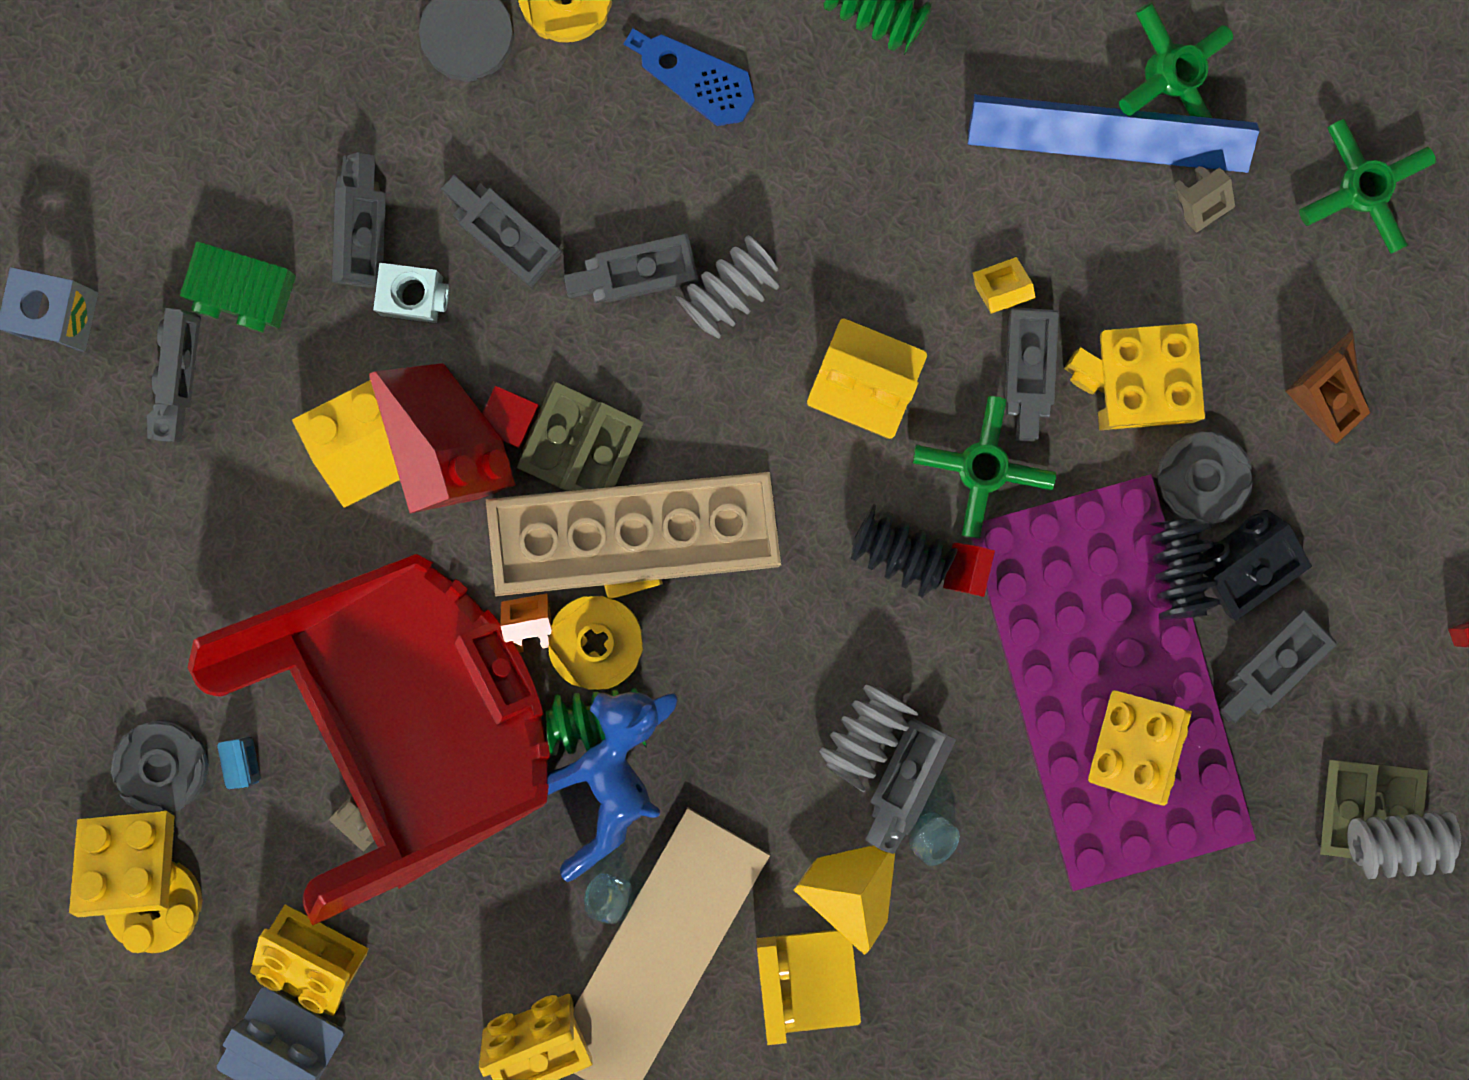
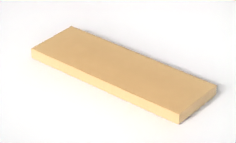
(632, 533)
(664, 946)

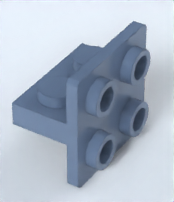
(279, 1041)

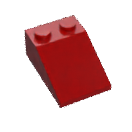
(439, 438)

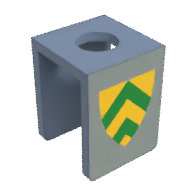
(68, 314)

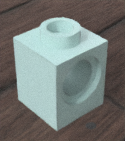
(395, 278)

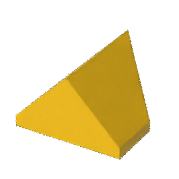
(851, 892)

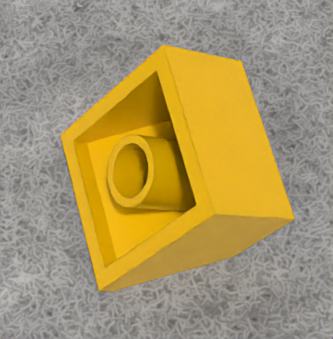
(349, 444)

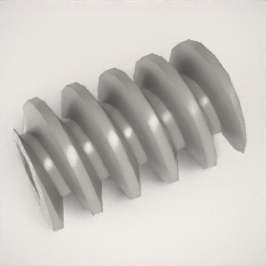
(731, 288)
(866, 736)
(1406, 843)

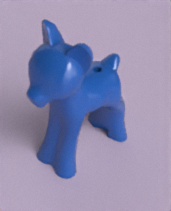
(622, 795)

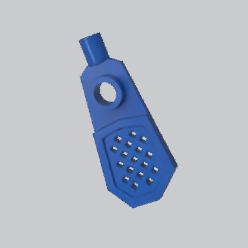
(688, 73)

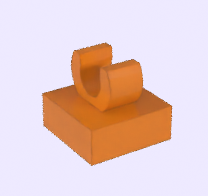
(526, 619)

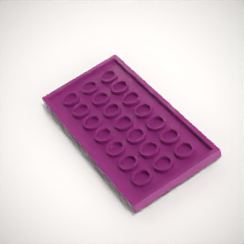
(1083, 620)

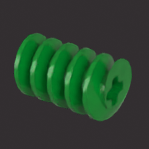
(888, 16)
(574, 724)

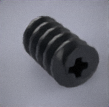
(901, 552)
(1184, 568)

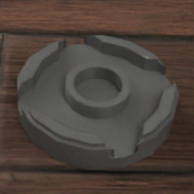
(466, 37)
(1186, 482)
(177, 762)

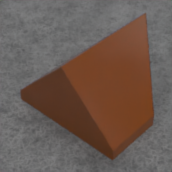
(1332, 391)

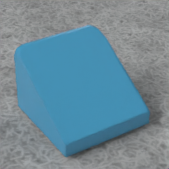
(239, 762)

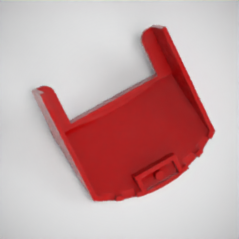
(415, 708)

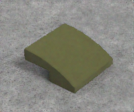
(578, 441)
(1367, 792)

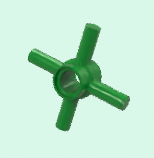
(1161, 67)
(1383, 177)
(1004, 469)

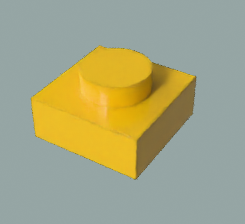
(1004, 285)
(1086, 371)

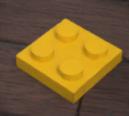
(122, 864)

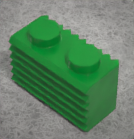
(237, 285)

